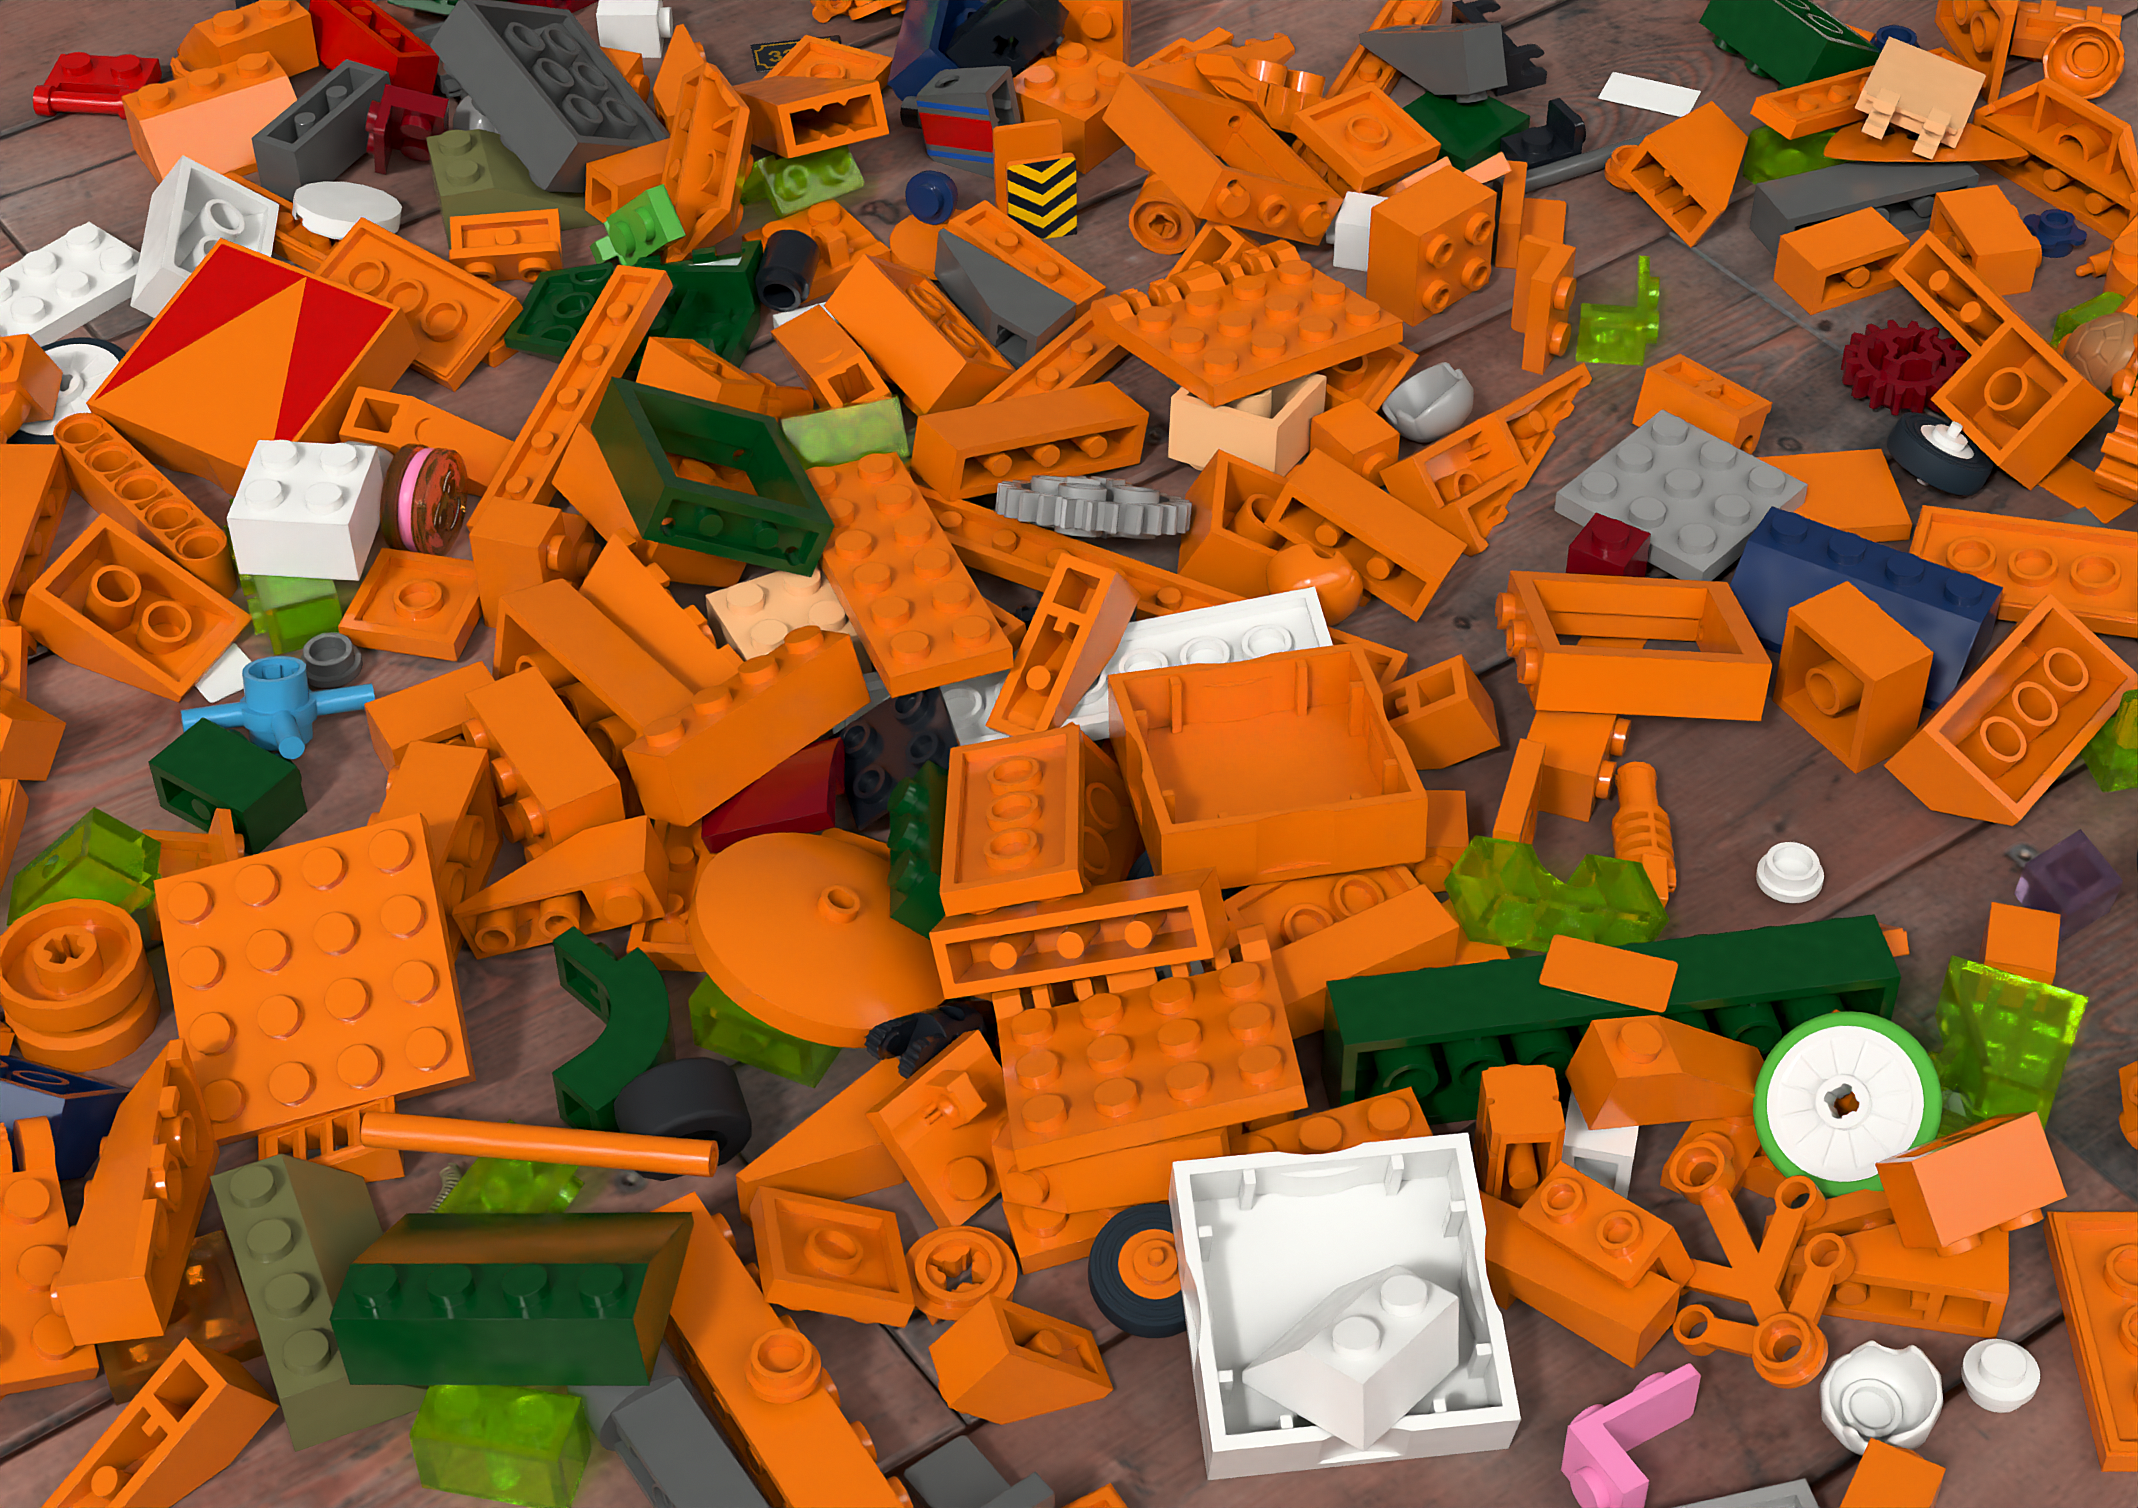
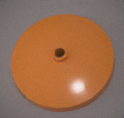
(808, 939)

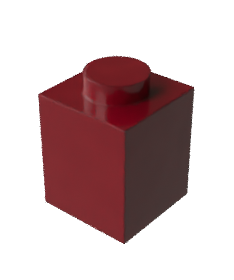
(1609, 549)

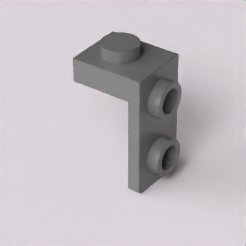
(963, 1478)

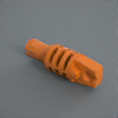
(1643, 827)

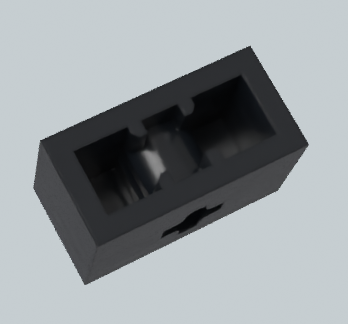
(1008, 34)

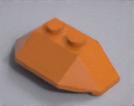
(2076, 152)
(707, 160)

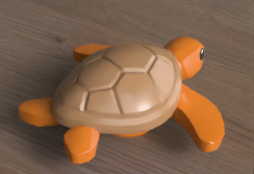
(2107, 348)

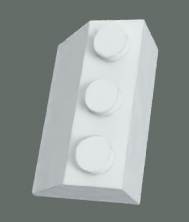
(185, 222)

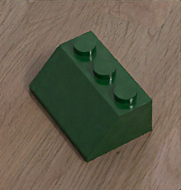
(1788, 39)

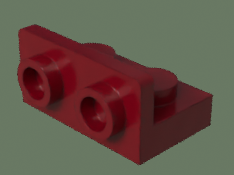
(403, 123)

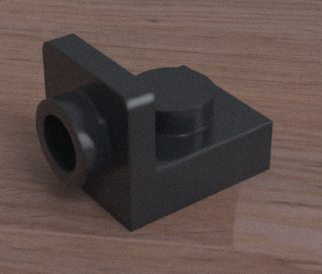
(1549, 143)

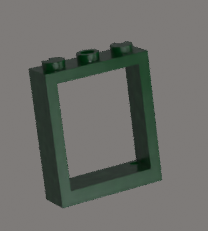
(644, 421)

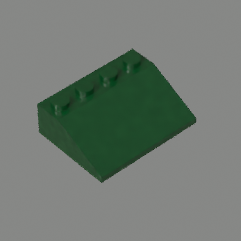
(512, 1299)

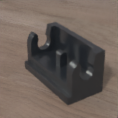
(1519, 69)

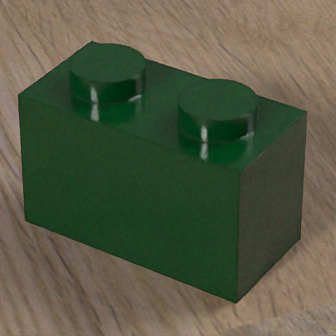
(226, 771)

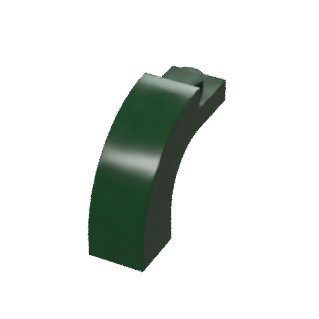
(637, 1034)

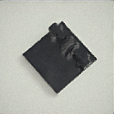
(893, 744)

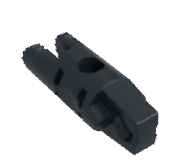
(927, 1032)

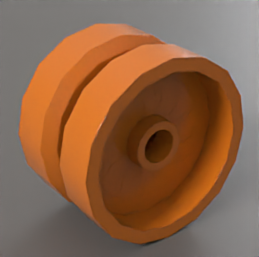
(77, 985)

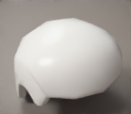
(1881, 1396)

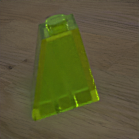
(2016, 1035)

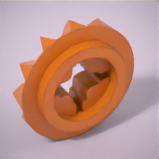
(948, 1254)

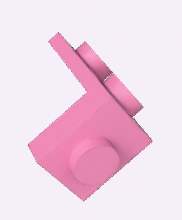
(1600, 1436)

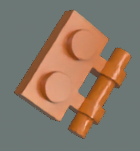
(2041, 21)

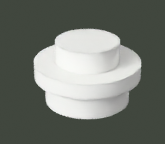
(1790, 873)
(2000, 1375)

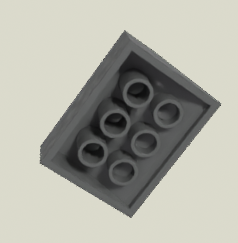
(544, 88)

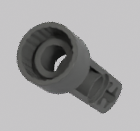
(668, 1441)

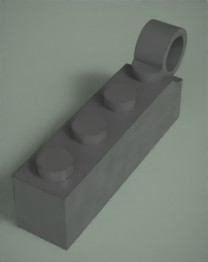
(1896, 190)

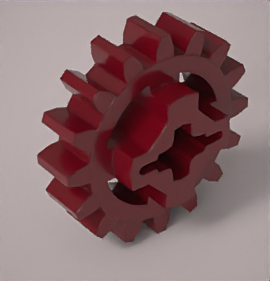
(1900, 366)

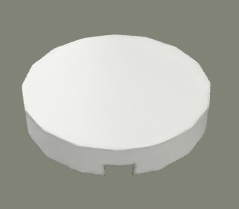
(337, 206)

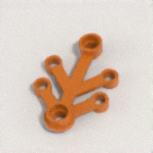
(1758, 1274)

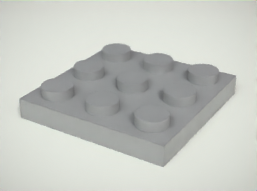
(1686, 491)

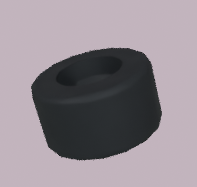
(689, 1101)

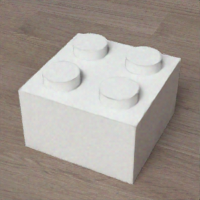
(306, 510)

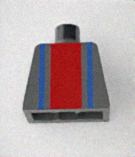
(960, 113)

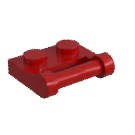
(93, 83)

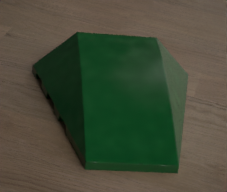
(709, 302)

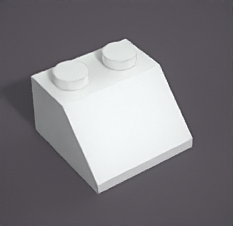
(1363, 1355)

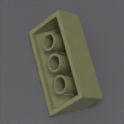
(293, 1242)

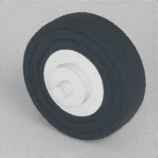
(1939, 454)

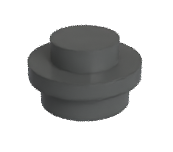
(331, 660)

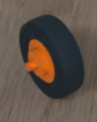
(1137, 1272)

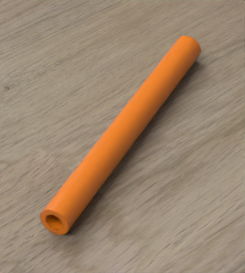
(540, 1144)

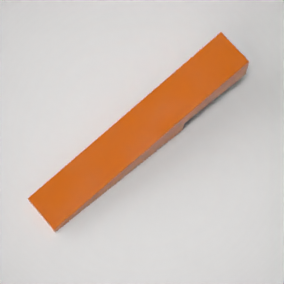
(1384, 939)
(1571, 1291)

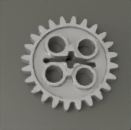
(1093, 507)

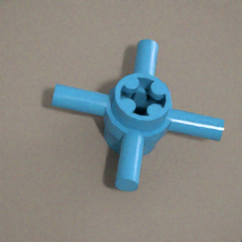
(280, 705)

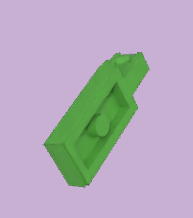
(639, 229)

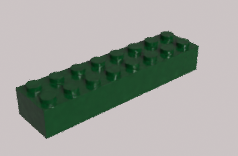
(1455, 1021)

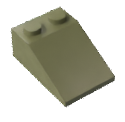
(482, 176)

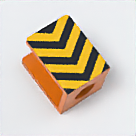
(1035, 178)

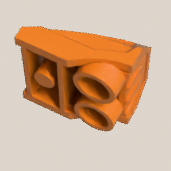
(1263, 86)

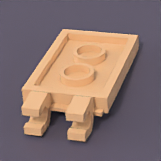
(1919, 95)

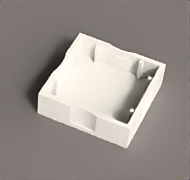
(1277, 1236)

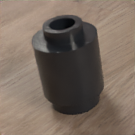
(787, 270)

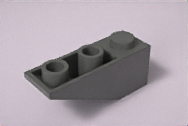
(1001, 301)

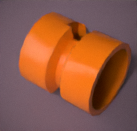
(1162, 219)

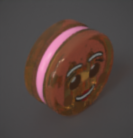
(423, 499)

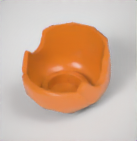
(2084, 59)
(1335, 580)

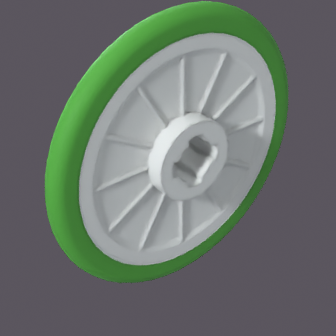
(1826, 1061)

